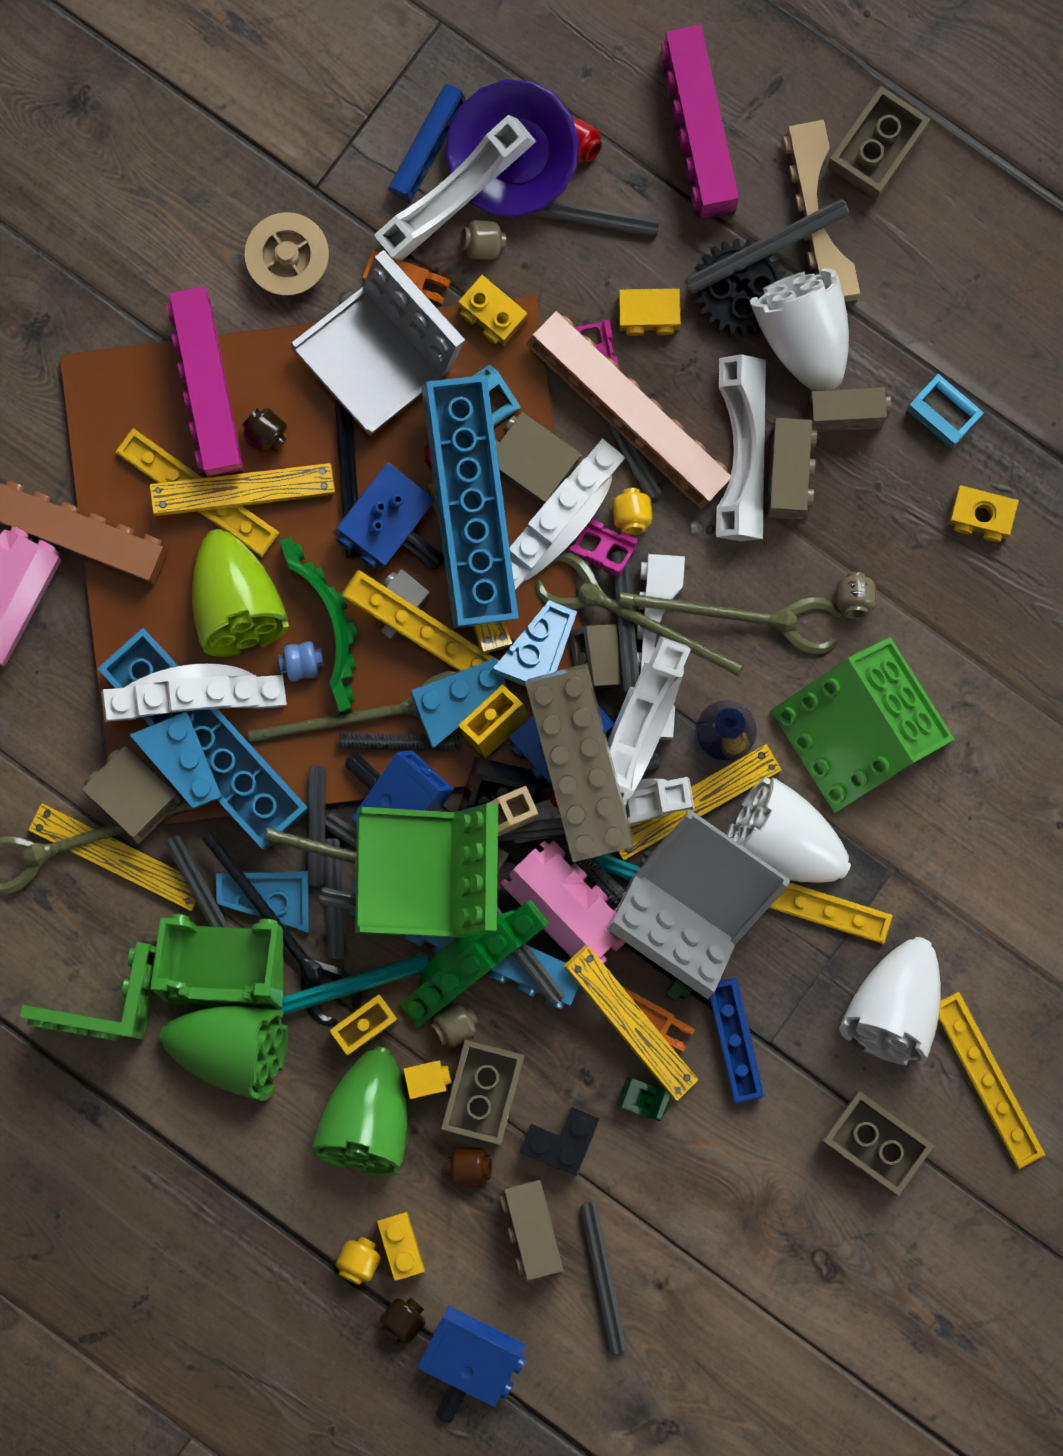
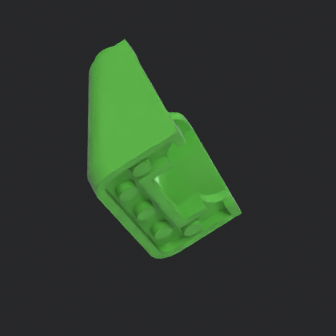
(218, 964)

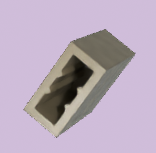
(848, 409)
(534, 458)
(130, 794)

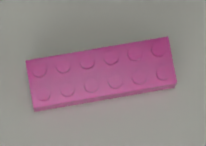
(700, 122)
(206, 382)

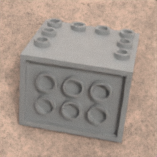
(380, 346)
(695, 902)

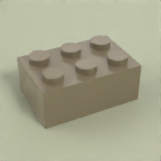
(878, 142)
(791, 468)
(483, 1092)
(877, 1143)
(531, 1230)

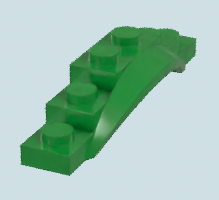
(343, 629)
(468, 960)

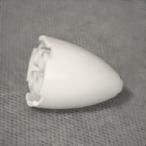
(807, 326)
(789, 834)
(898, 1005)

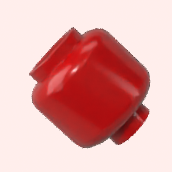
(589, 141)

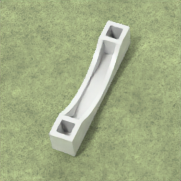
(489, 159)
(743, 389)
(663, 580)

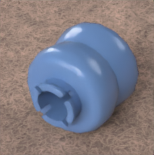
(301, 661)

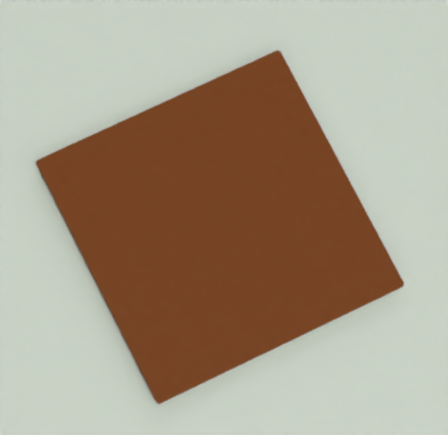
(142, 390)

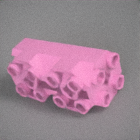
(24, 577)
(572, 908)

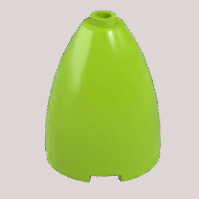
(233, 598)

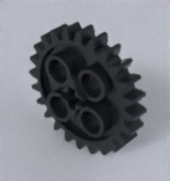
(722, 308)

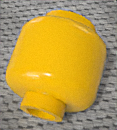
(632, 511)
(358, 1260)

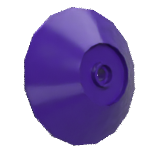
(540, 171)

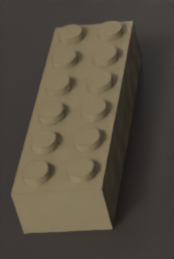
(579, 762)

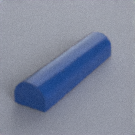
(427, 143)
(736, 1041)

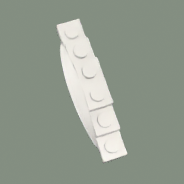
(565, 513)
(193, 689)
(646, 714)
(650, 801)

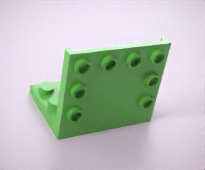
(861, 723)
(426, 871)
(136, 1008)

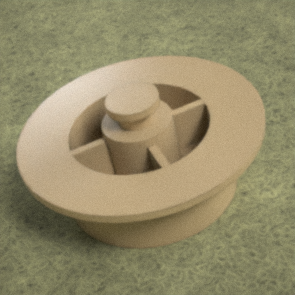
(286, 254)

